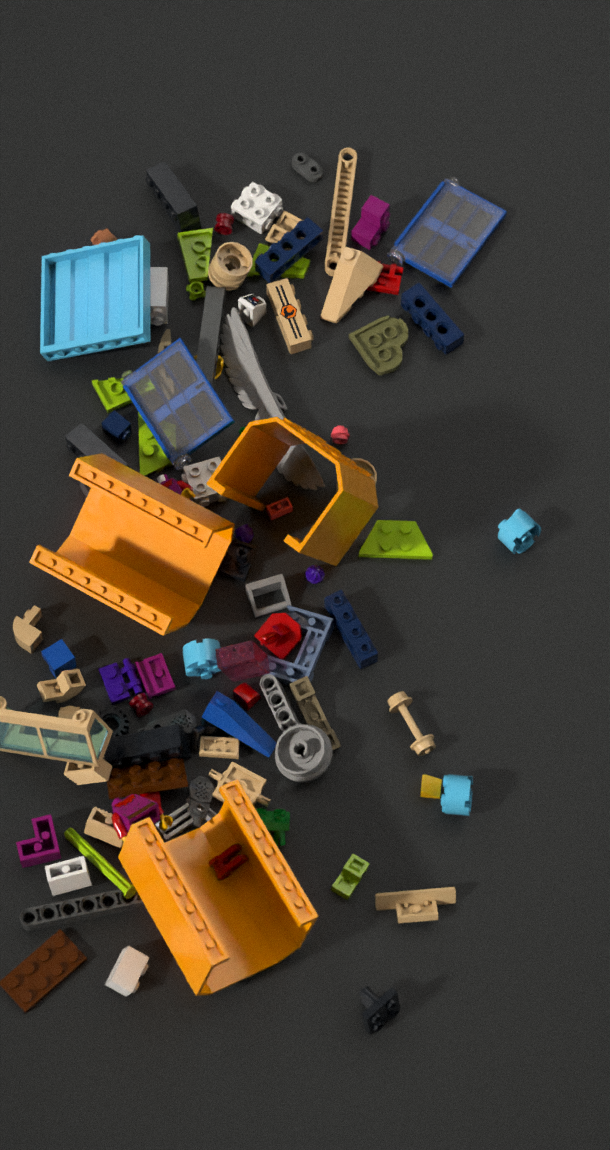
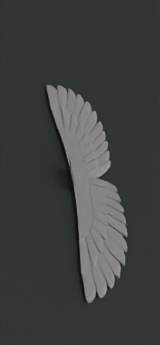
(255, 392)

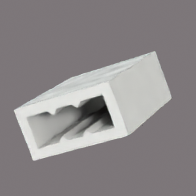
(159, 295)

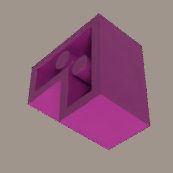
(372, 223)
(43, 847)

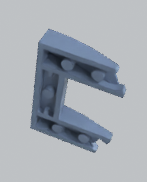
(318, 631)

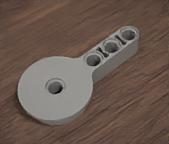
(296, 736)

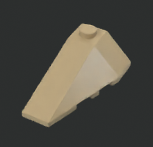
(351, 278)

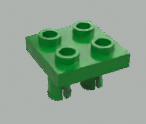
(277, 821)

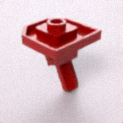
(280, 634)

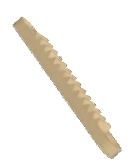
(341, 208)

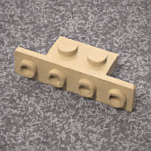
(416, 904)

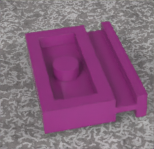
(155, 675)

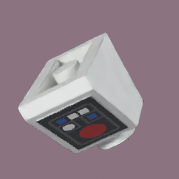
(251, 309)

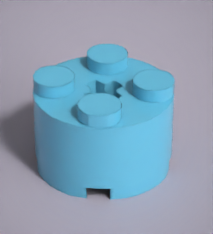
(518, 532)
(201, 658)
(457, 794)

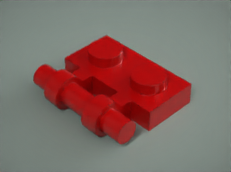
(387, 282)

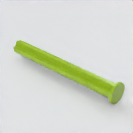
(100, 862)

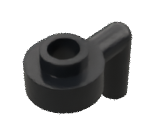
(204, 726)

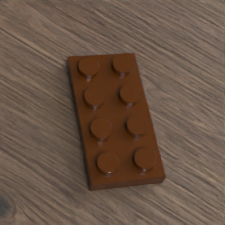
(147, 778)
(42, 971)

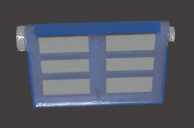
(447, 232)
(177, 402)

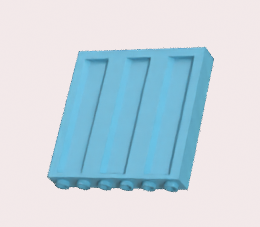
(95, 298)

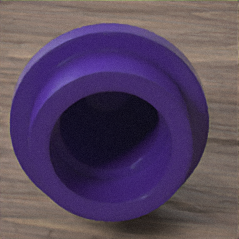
(244, 533)
(314, 574)

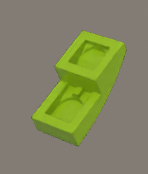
(350, 876)

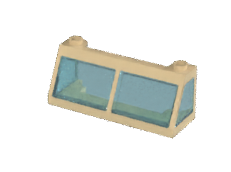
(62, 739)

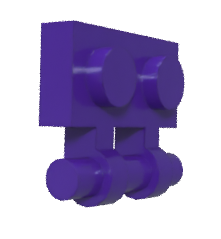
(114, 682)

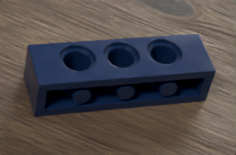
(286, 258)
(419, 296)
(351, 629)

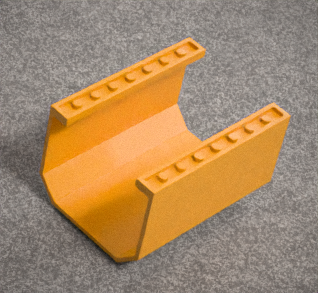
(259, 453)
(139, 546)
(214, 926)

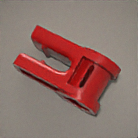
(222, 863)

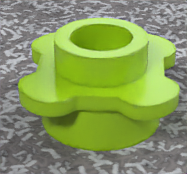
(197, 285)

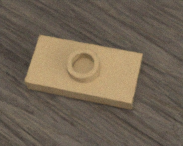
(219, 747)

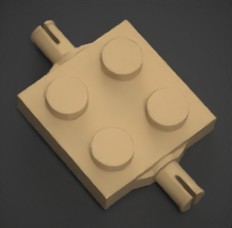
(249, 781)

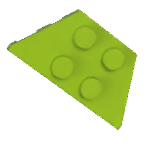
(150, 453)
(396, 540)

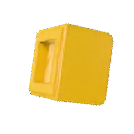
(430, 787)

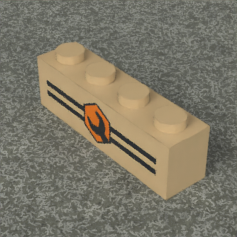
(289, 316)

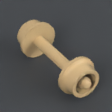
(423, 744)

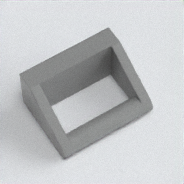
(265, 586)

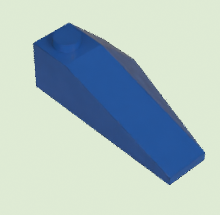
(235, 721)

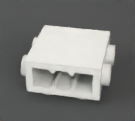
(257, 207)
(197, 477)

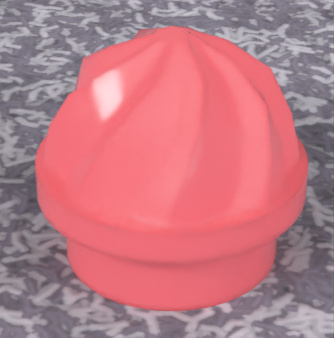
(340, 435)

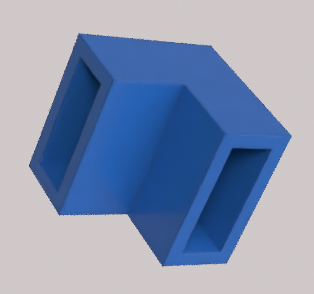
(59, 658)

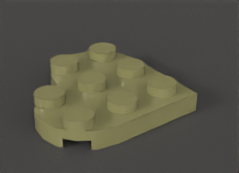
(381, 343)

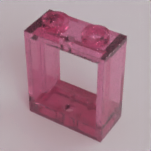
(236, 664)

